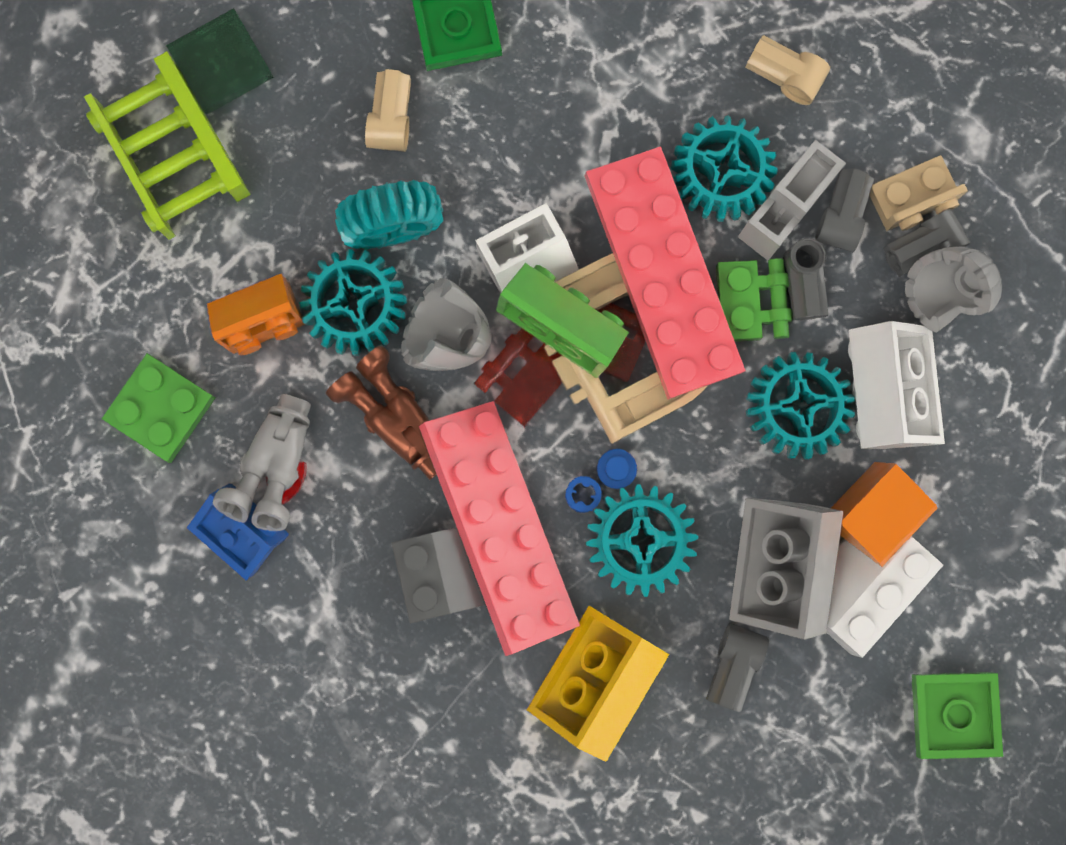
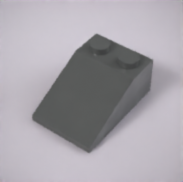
(436, 575)

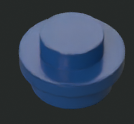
(616, 468)

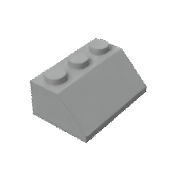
(786, 567)

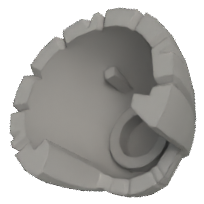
(951, 284)
(445, 329)

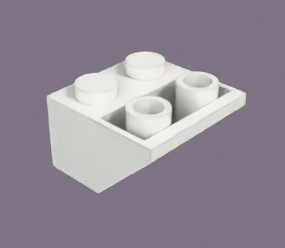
(530, 240)

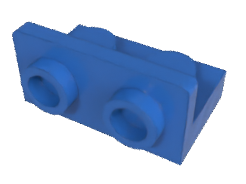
(234, 542)

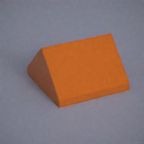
(883, 511)

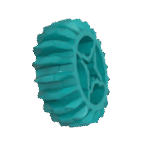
(737, 174)
(389, 214)
(335, 307)
(798, 388)

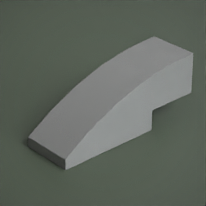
(791, 200)

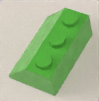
(562, 319)

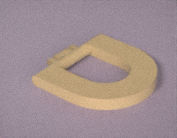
(634, 405)

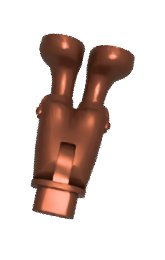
(397, 421)

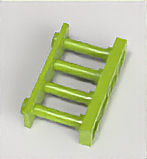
(204, 147)

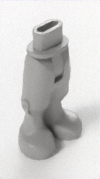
(273, 455)

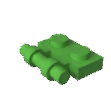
(740, 298)

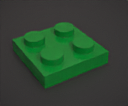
(456, 31)

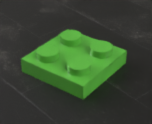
(158, 408)
(957, 715)

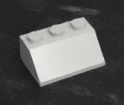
(895, 386)
(871, 596)

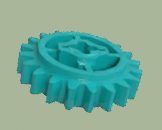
(677, 538)

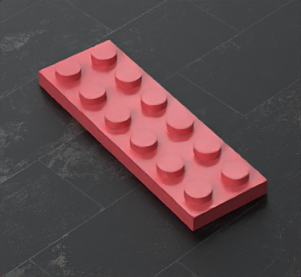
(664, 273)
(499, 527)

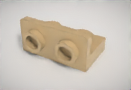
(914, 193)

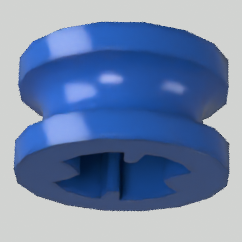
(585, 482)

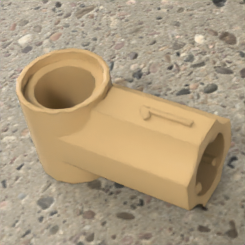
(796, 73)
(388, 123)

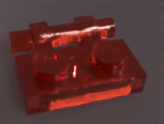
(532, 385)

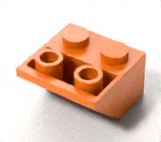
(255, 315)

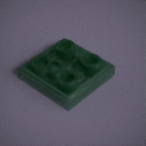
(219, 61)

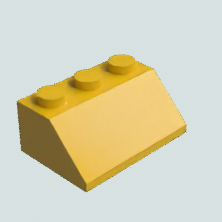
(597, 684)

